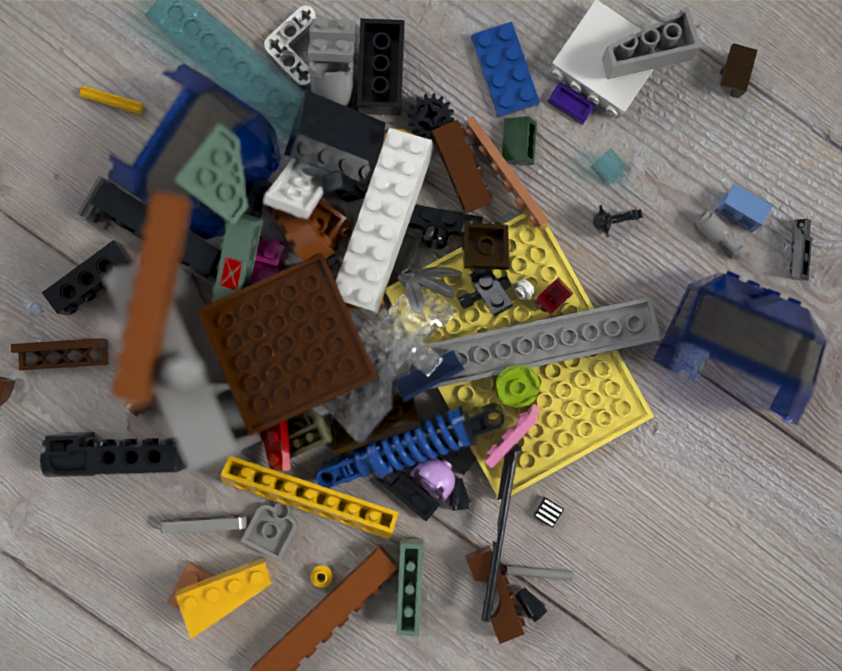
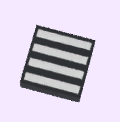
(548, 512)

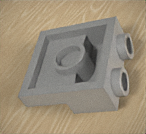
(332, 40)

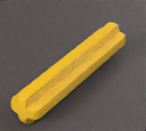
(111, 100)

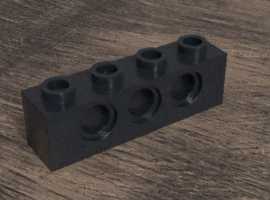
(59, 293)

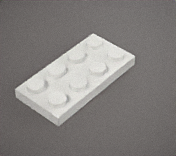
(297, 189)

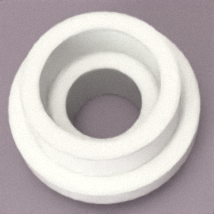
(523, 289)

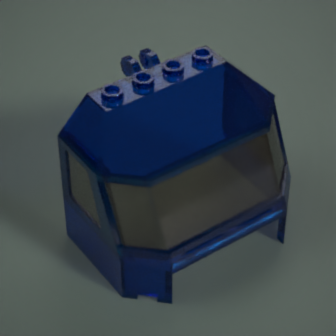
(180, 134)
(749, 332)

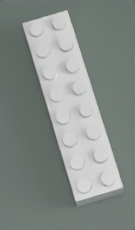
(384, 219)

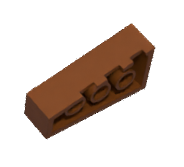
(303, 234)

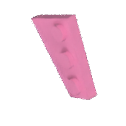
(512, 435)

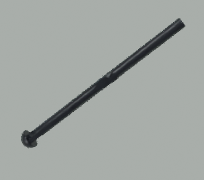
(504, 495)

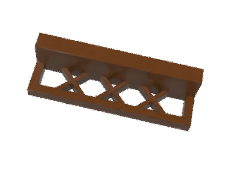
(58, 346)

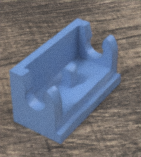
(743, 208)

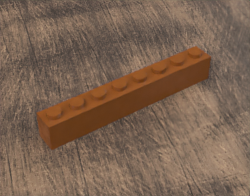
(151, 298)
(329, 613)

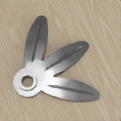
(412, 279)

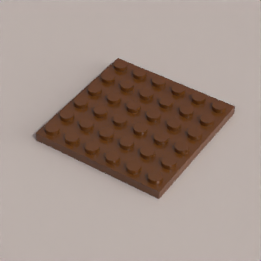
(287, 344)

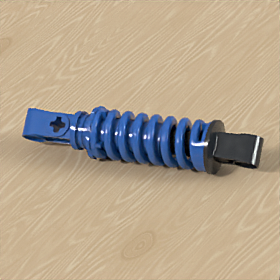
(412, 445)

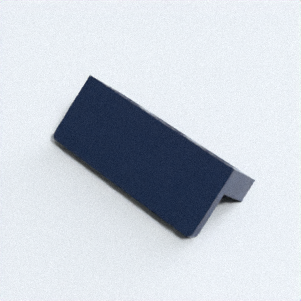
(418, 382)

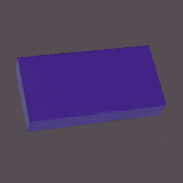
(571, 103)

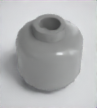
(184, 372)

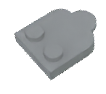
(271, 530)

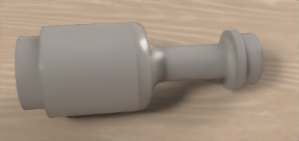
(716, 231)

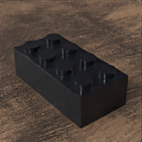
(381, 66)

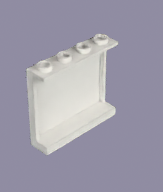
(582, 64)

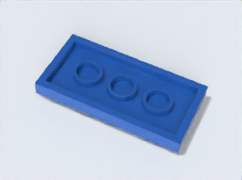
(505, 69)

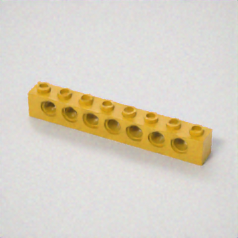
(309, 497)

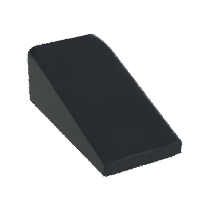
(341, 186)

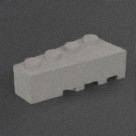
(656, 46)

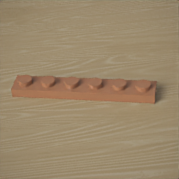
(510, 180)

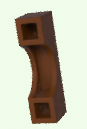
(504, 620)

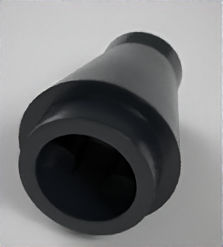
(459, 497)
(531, 604)

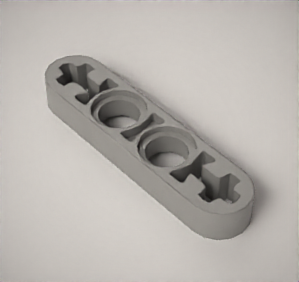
(201, 524)

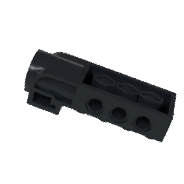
(94, 457)

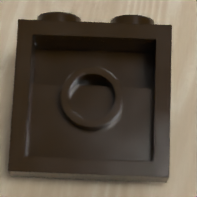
(485, 245)

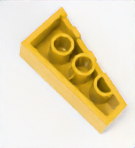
(219, 595)

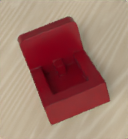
(553, 296)

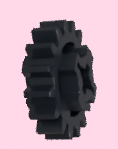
(422, 119)

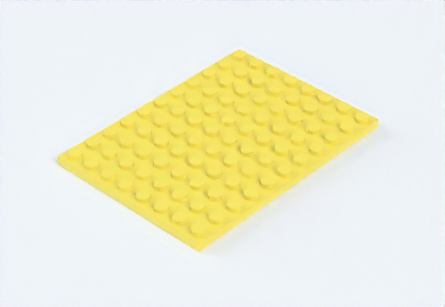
(579, 398)

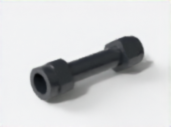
(467, 300)

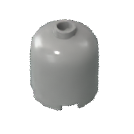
(332, 80)

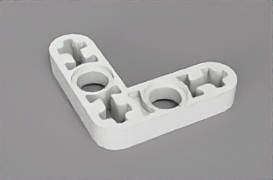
(285, 43)

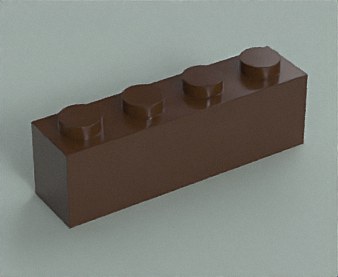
(461, 167)

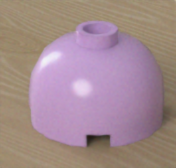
(435, 477)

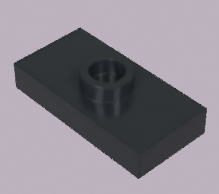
(460, 459)

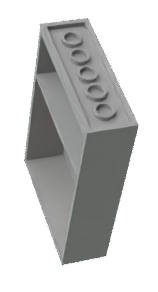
(205, 415)

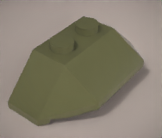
(307, 432)

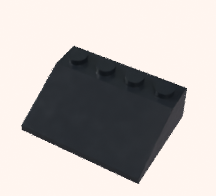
(336, 138)

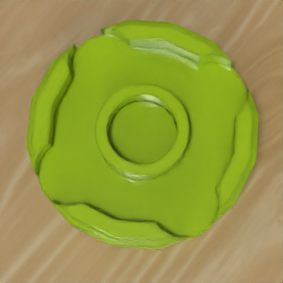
(517, 386)

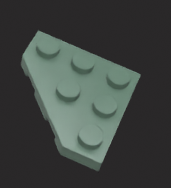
(217, 175)

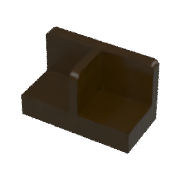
(738, 69)

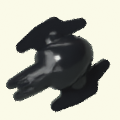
(604, 220)

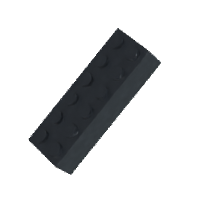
(133, 215)

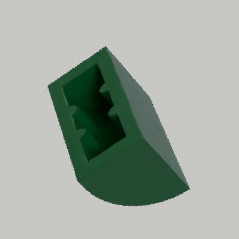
(519, 140)

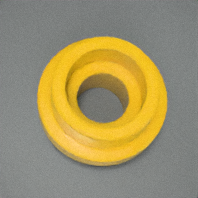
(321, 569)

